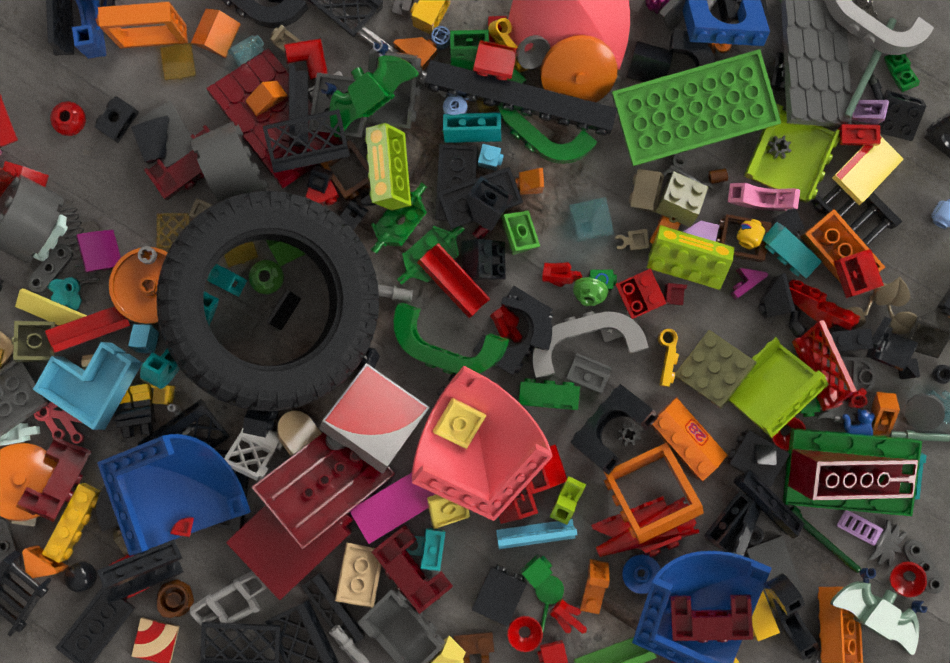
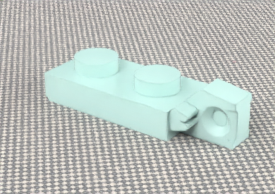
(58, 230)
(19, 434)

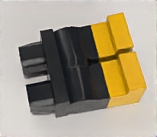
(136, 410)

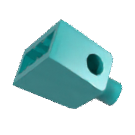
(224, 279)

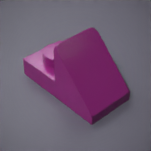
(750, 277)

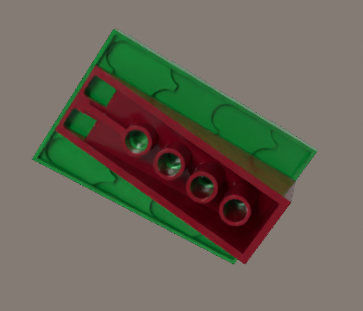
(872, 479)

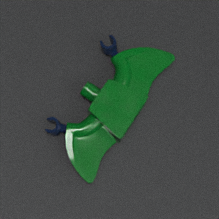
(370, 89)

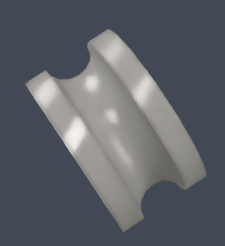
(141, 252)

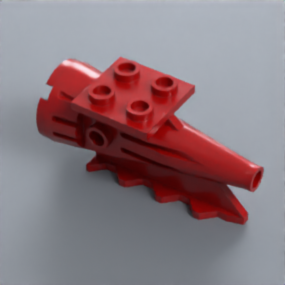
(644, 515)

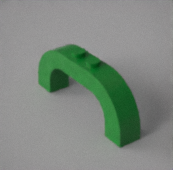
(538, 143)
(409, 339)

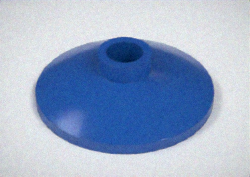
(630, 575)

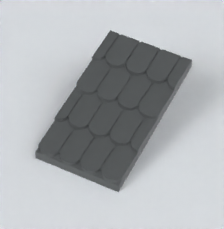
(815, 65)

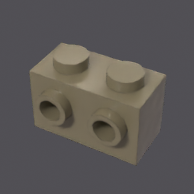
(646, 190)

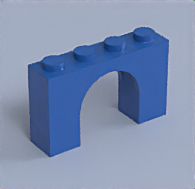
(707, 29)
(89, 36)

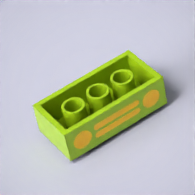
(388, 166)
(690, 257)

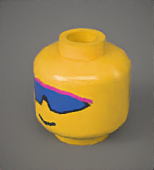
(750, 234)

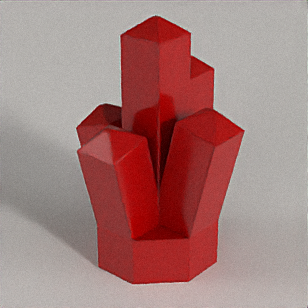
(559, 274)
(506, 323)
(563, 613)

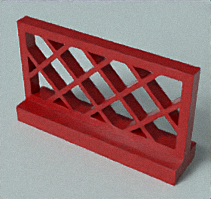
(809, 352)

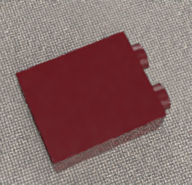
(276, 556)

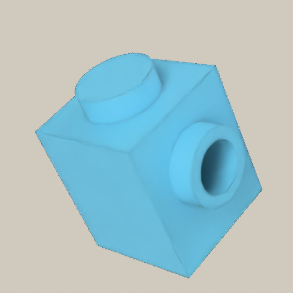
(490, 157)
(143, 338)

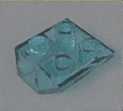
(591, 219)

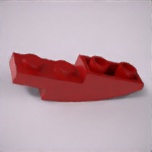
(814, 304)

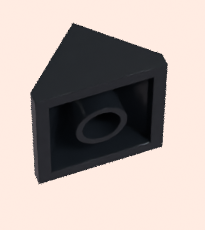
(649, 62)

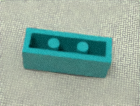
(472, 127)
(790, 250)

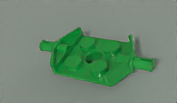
(387, 228)
(420, 248)

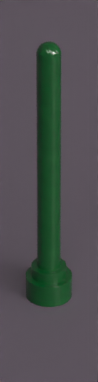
(827, 543)

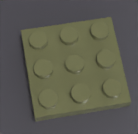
(715, 369)

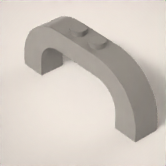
(876, 33)
(589, 323)

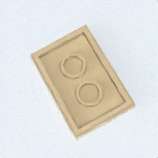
(358, 576)

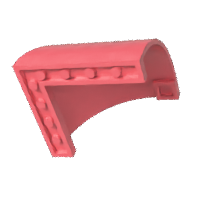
(567, 18)
(499, 459)

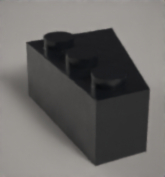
(734, 525)

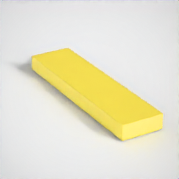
(46, 308)

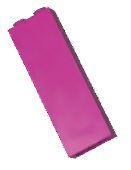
(390, 508)

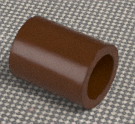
(718, 175)

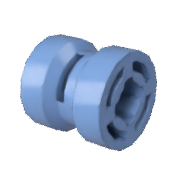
(441, 42)

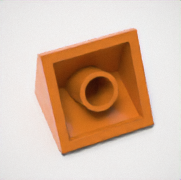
(216, 32)
(39, 565)

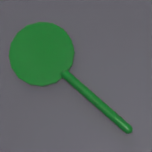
(549, 592)

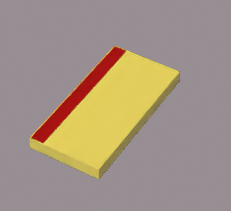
(867, 170)

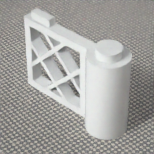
(269, 444)

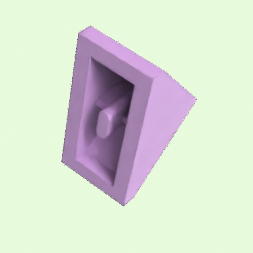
(871, 111)

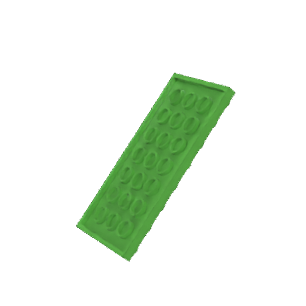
(696, 107)

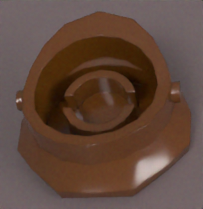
(174, 599)

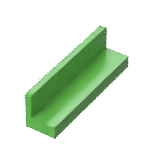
(618, 653)

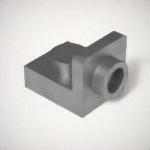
(403, 7)

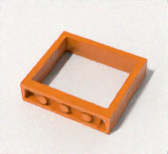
(112, 18)
(671, 521)

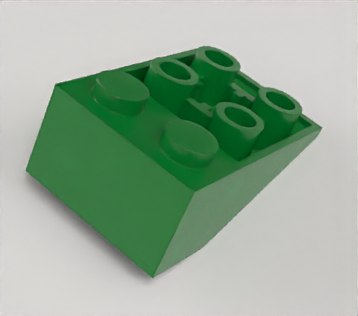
(465, 46)

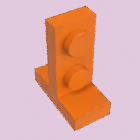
(595, 586)

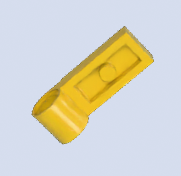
(503, 38)
(670, 359)

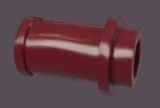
(480, 232)

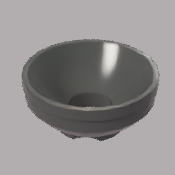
(534, 57)

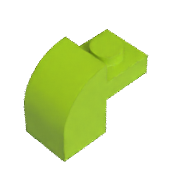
(567, 500)

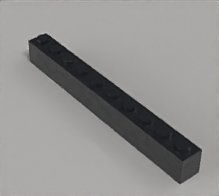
(520, 97)

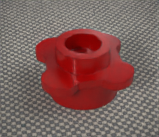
(858, 403)

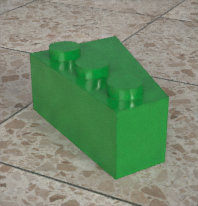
(549, 394)

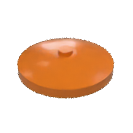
(579, 68)
(135, 286)
(22, 467)

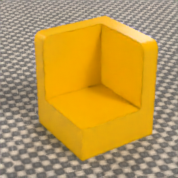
(164, 395)

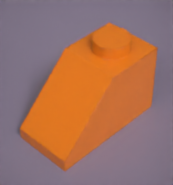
(417, 46)
(530, 181)
(886, 410)

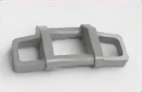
(218, 610)

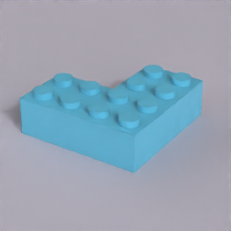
(93, 392)

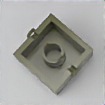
(682, 199)
(31, 341)

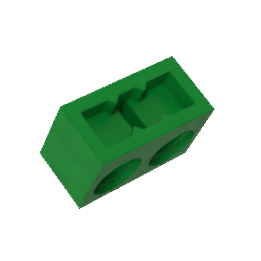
(537, 570)

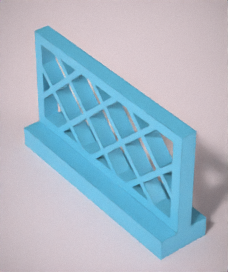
(535, 534)

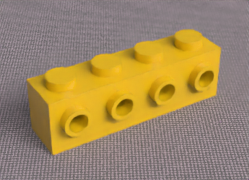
(71, 523)

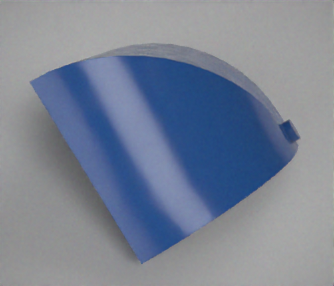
(167, 482)
(709, 581)

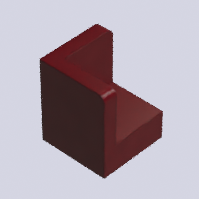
(674, 293)

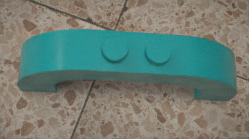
(162, 369)

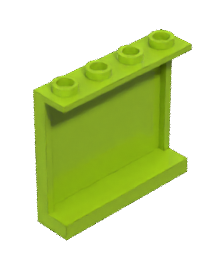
(800, 167)
(777, 388)

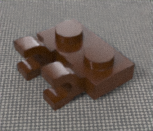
(476, 644)

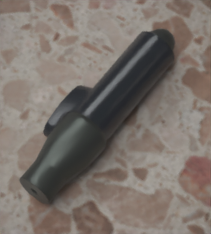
(876, 86)

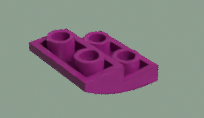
(98, 250)

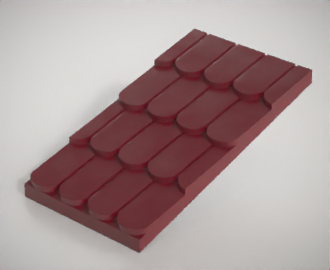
(231, 95)
(318, 488)

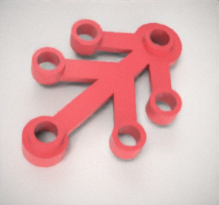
(64, 417)

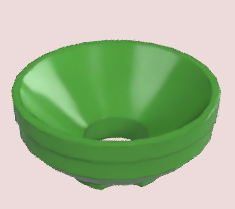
(275, 281)
(590, 288)

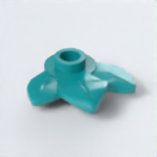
(63, 294)

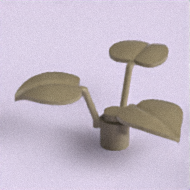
(894, 293)

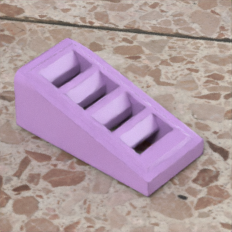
(874, 535)

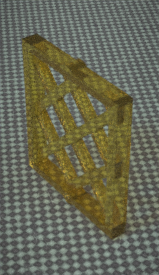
(159, 230)

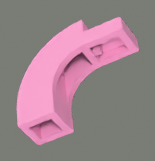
(763, 198)

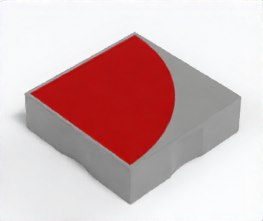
(374, 418)

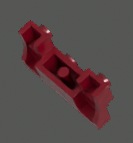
(178, 176)
(58, 488)
(407, 574)
(712, 624)

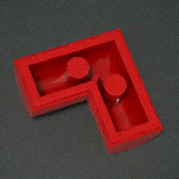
(308, 51)

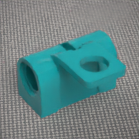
(430, 548)

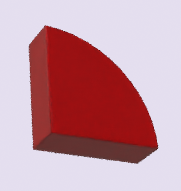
(183, 527)

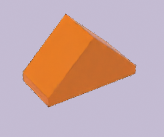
(265, 97)

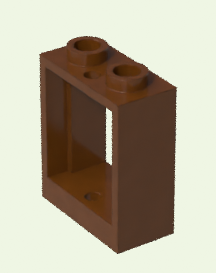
(353, 192)
(760, 252)

